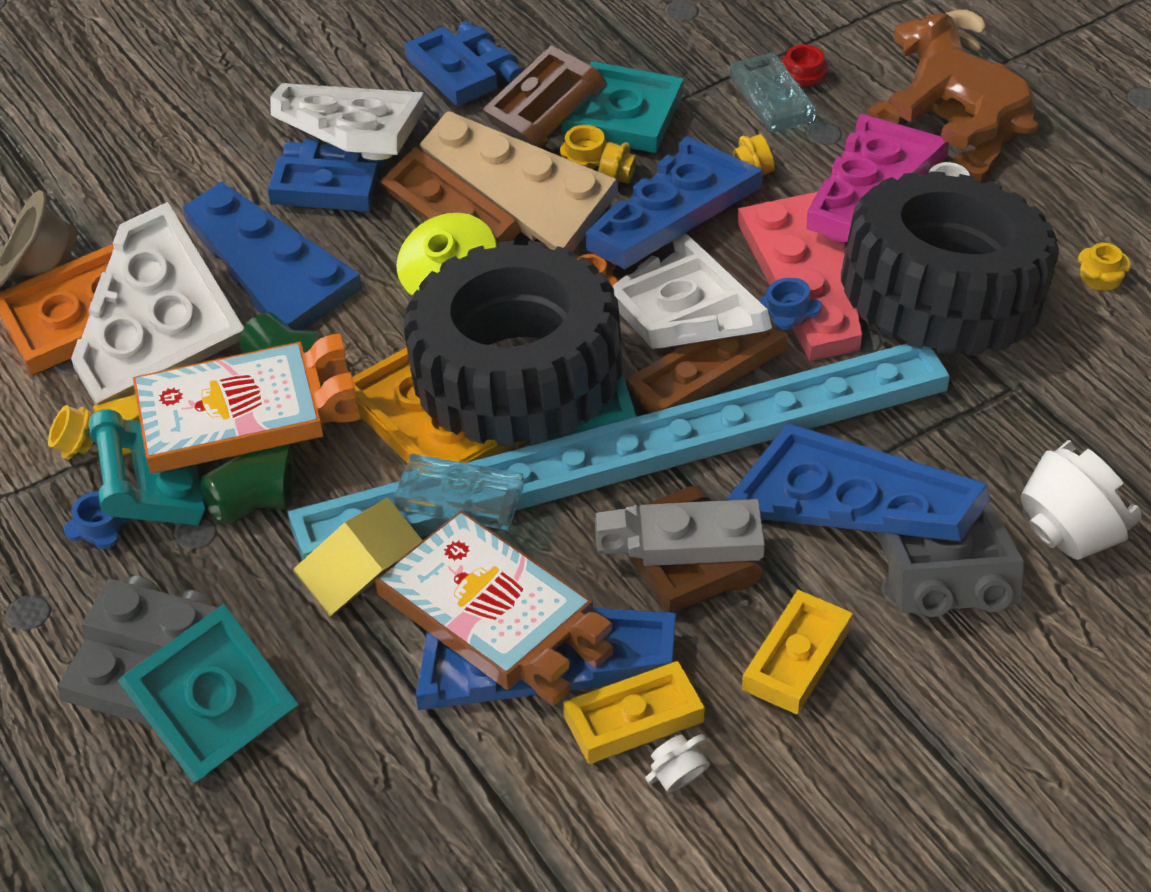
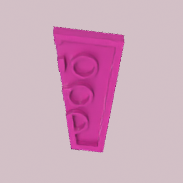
(870, 156)

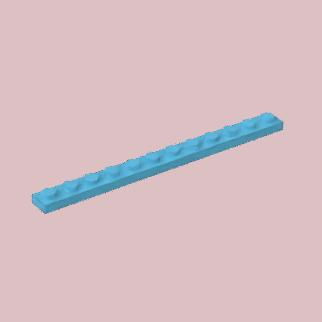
(673, 435)

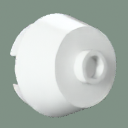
(1077, 503)

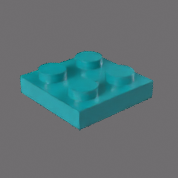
(632, 107)
(208, 693)

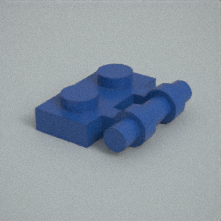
(463, 63)
(323, 177)

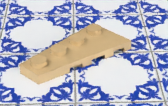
(539, 189)

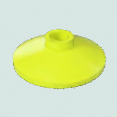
(450, 231)

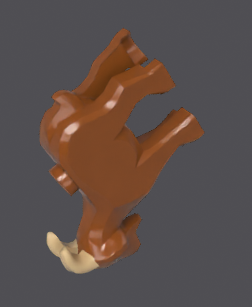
(976, 96)

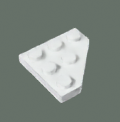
(351, 118)
(151, 309)

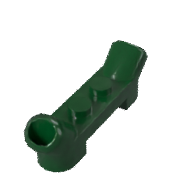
(262, 476)

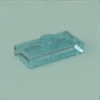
(772, 92)
(446, 487)

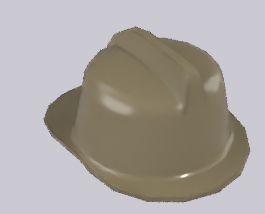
(36, 242)

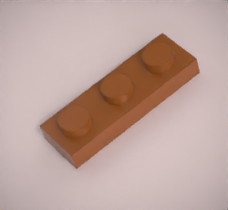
(434, 191)
(702, 369)

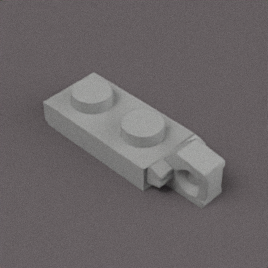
(683, 532)

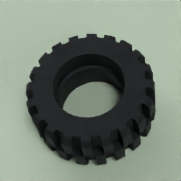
(948, 262)
(522, 388)

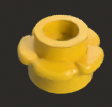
(584, 145)
(755, 152)
(618, 162)
(1103, 266)
(71, 432)

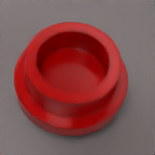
(806, 65)

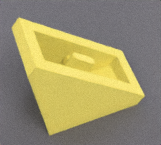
(356, 555)

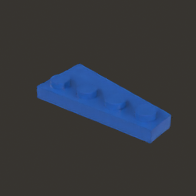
(674, 201)
(270, 259)
(851, 486)
(639, 645)

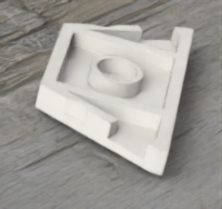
(687, 299)

